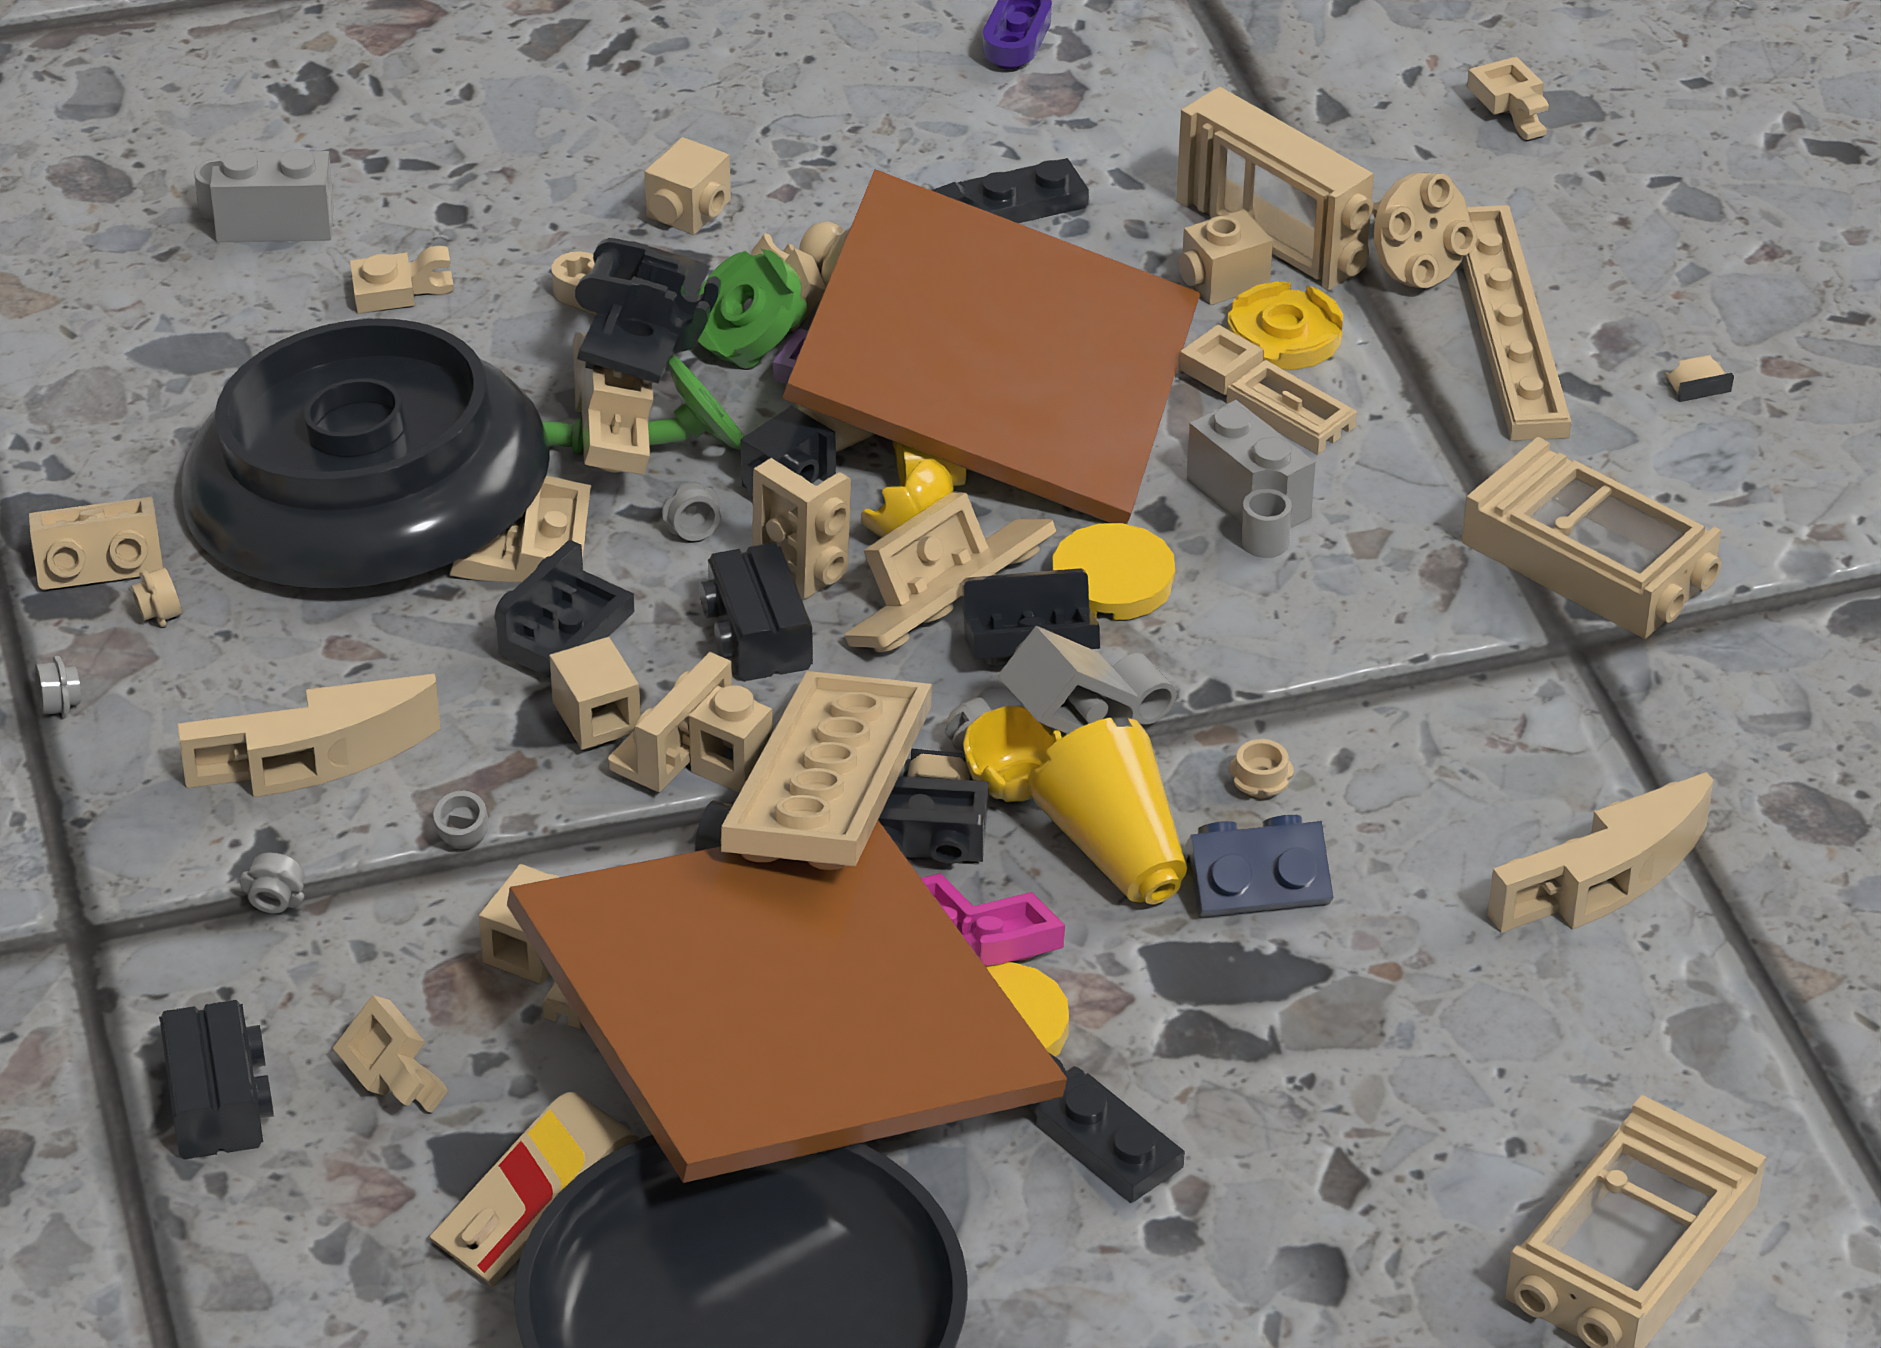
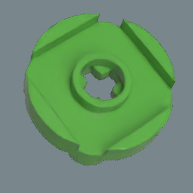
(776, 307)

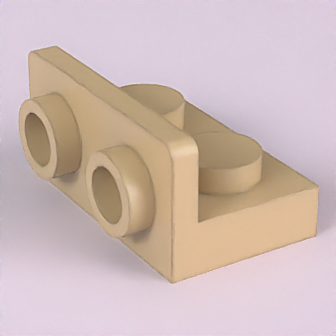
(805, 522)
(95, 543)
(661, 737)

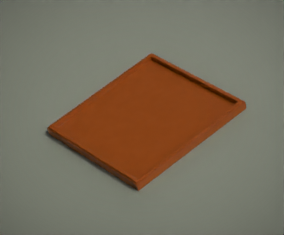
(995, 348)
(782, 1002)

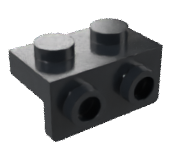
(1007, 607)
(558, 610)
(937, 818)

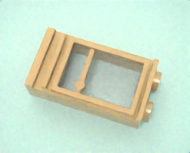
(1290, 184)
(1591, 539)
(1636, 1228)

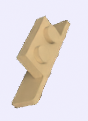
(927, 560)

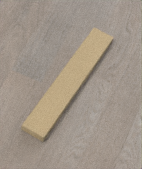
(1513, 329)

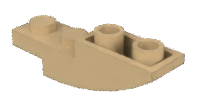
(612, 416)
(308, 746)
(1622, 858)

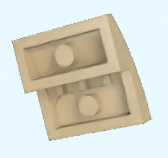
(546, 525)

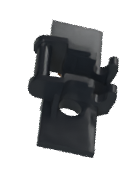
(643, 307)

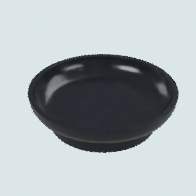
(361, 457)
(752, 1258)

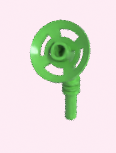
(694, 416)

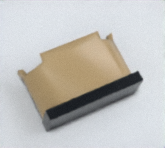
(1699, 378)
(938, 765)

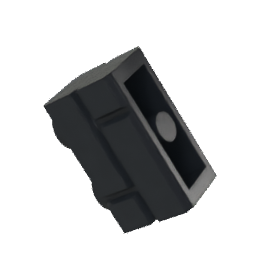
(757, 612)
(213, 1079)

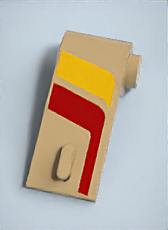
(524, 1182)

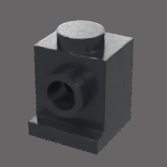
(792, 441)

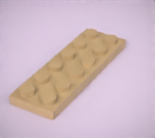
(827, 770)

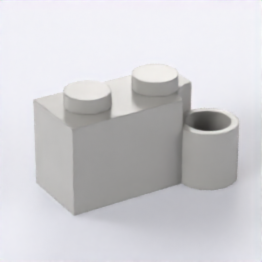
(267, 195)
(1251, 476)
(1075, 685)

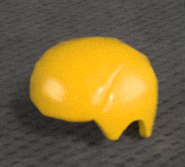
(923, 488)
(1005, 748)

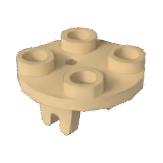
(1435, 248)

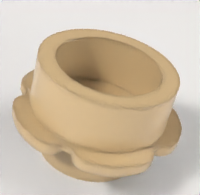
(156, 596)
(1261, 768)

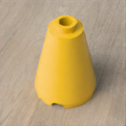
(1114, 807)

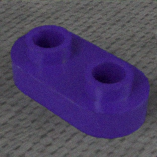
(1016, 31)

